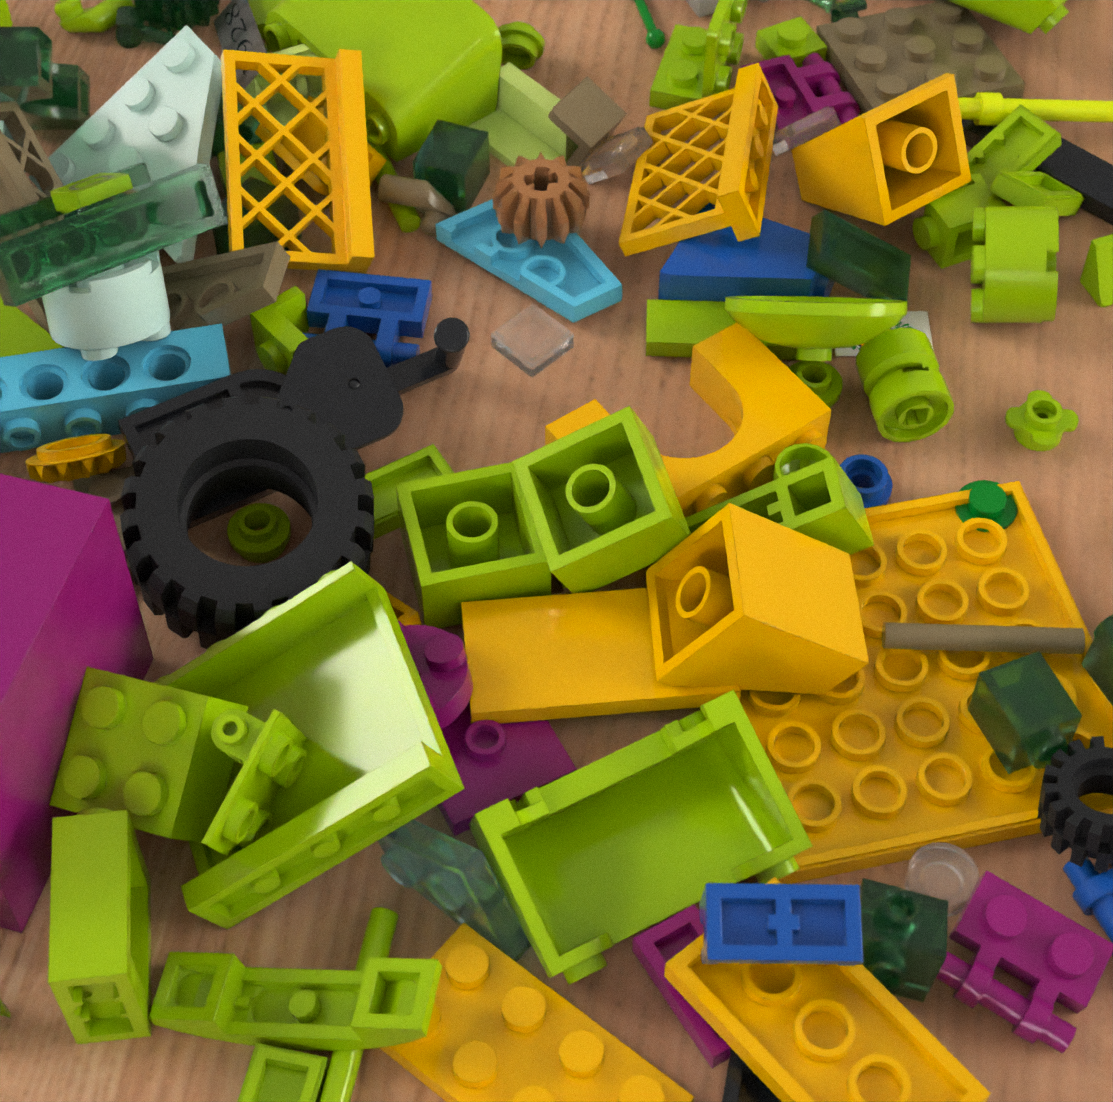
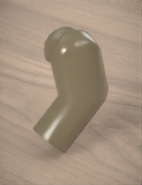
(419, 195)

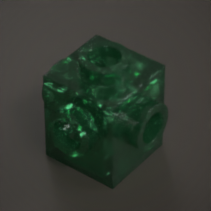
(903, 937)

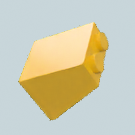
(889, 156)
(754, 609)

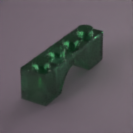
(47, 92)

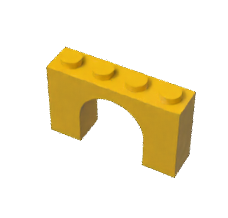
(754, 397)

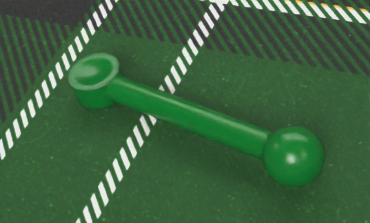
(655, 37)

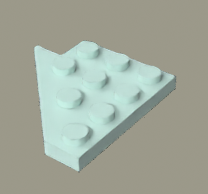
(155, 118)

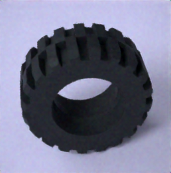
(228, 452)

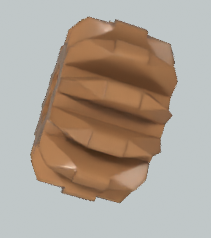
(541, 199)

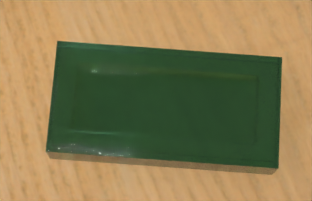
(857, 258)

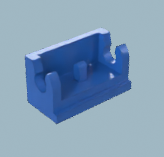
(781, 924)

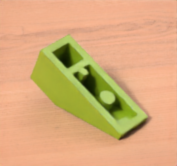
(811, 501)

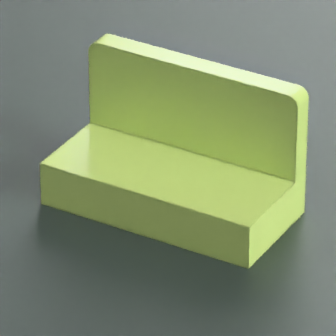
(522, 121)

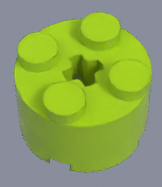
(1014, 264)

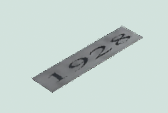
(239, 32)

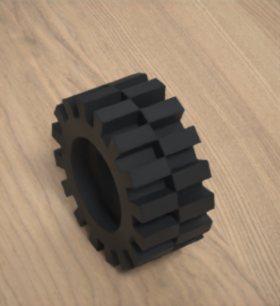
(1068, 818)

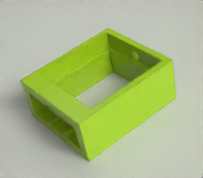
(100, 926)

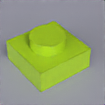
(790, 38)

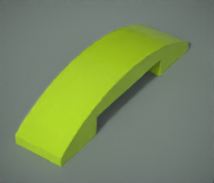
(297, 1007)

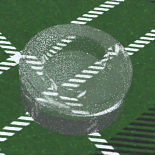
(943, 873)

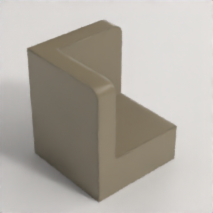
(586, 118)

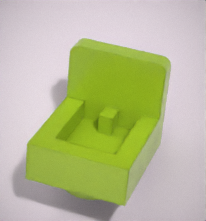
(280, 329)

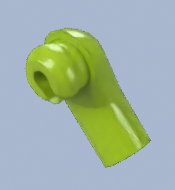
(88, 20)

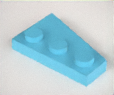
(559, 275)

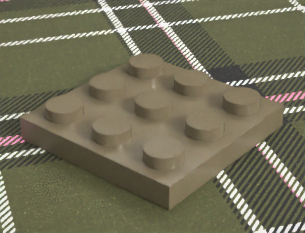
(910, 46)

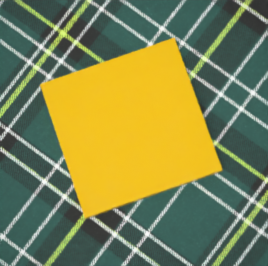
(893, 747)

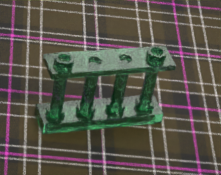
(55, 249)

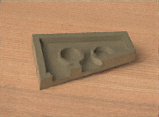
(224, 285)

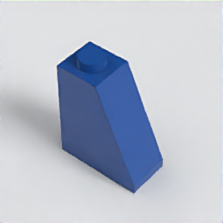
(721, 267)

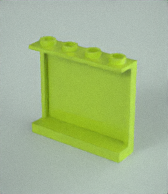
(371, 744)

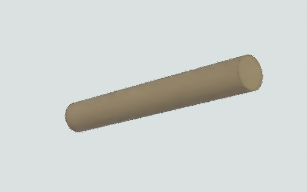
(983, 638)

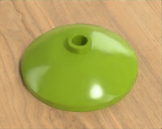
(815, 322)

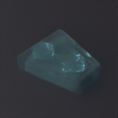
(455, 881)

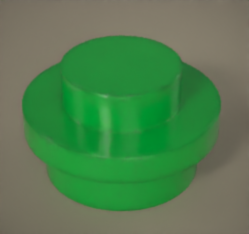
(988, 502)

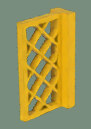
(344, 149)
(740, 158)

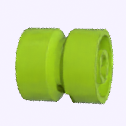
(904, 385)

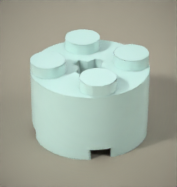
(111, 309)

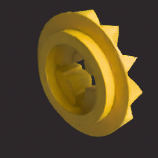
(76, 458)

